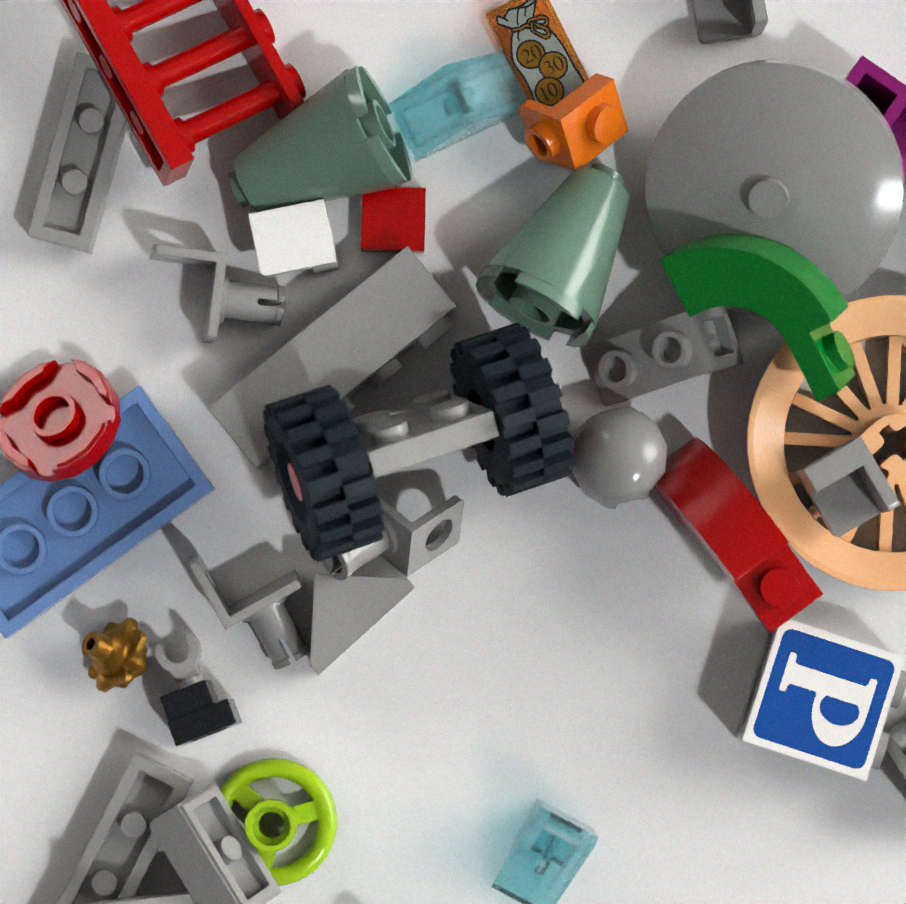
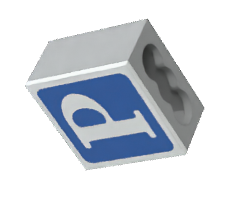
(822, 699)

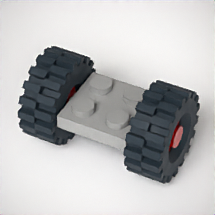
(499, 406)

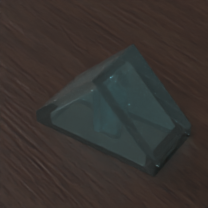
(457, 103)
(545, 856)

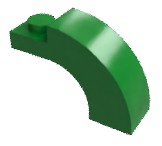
(775, 285)

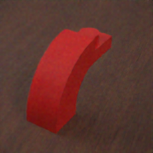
(736, 533)

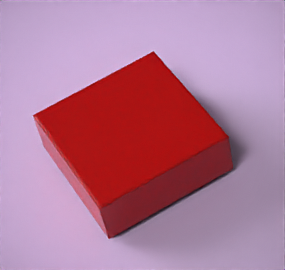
(393, 220)

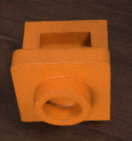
(577, 125)

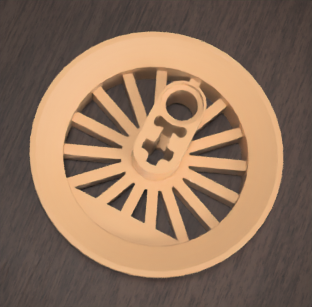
(862, 321)

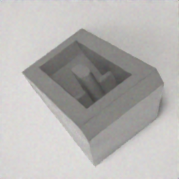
(348, 610)

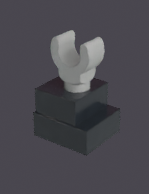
(194, 708)

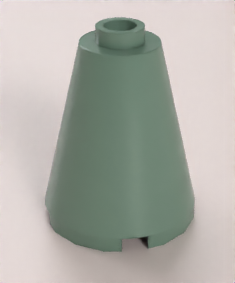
(324, 149)
(561, 257)

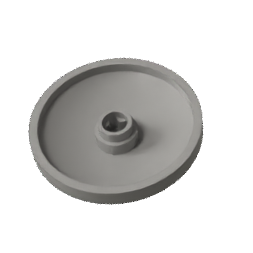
(782, 159)

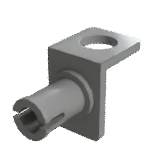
(225, 296)
(404, 540)
(263, 610)

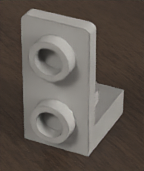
(663, 354)

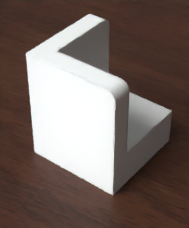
(294, 239)

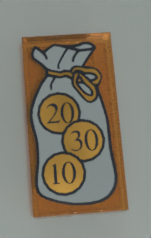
(537, 49)

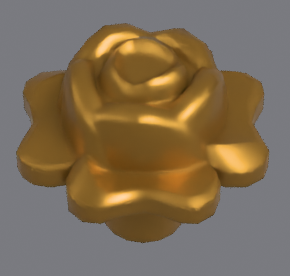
(116, 654)

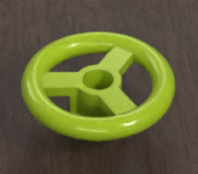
(320, 808)

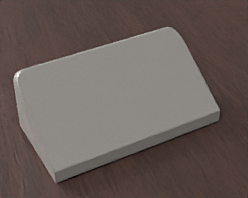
(213, 851)

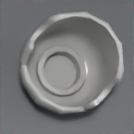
(618, 456)

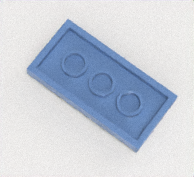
(78, 526)

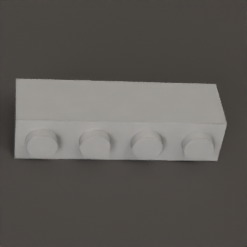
(344, 347)

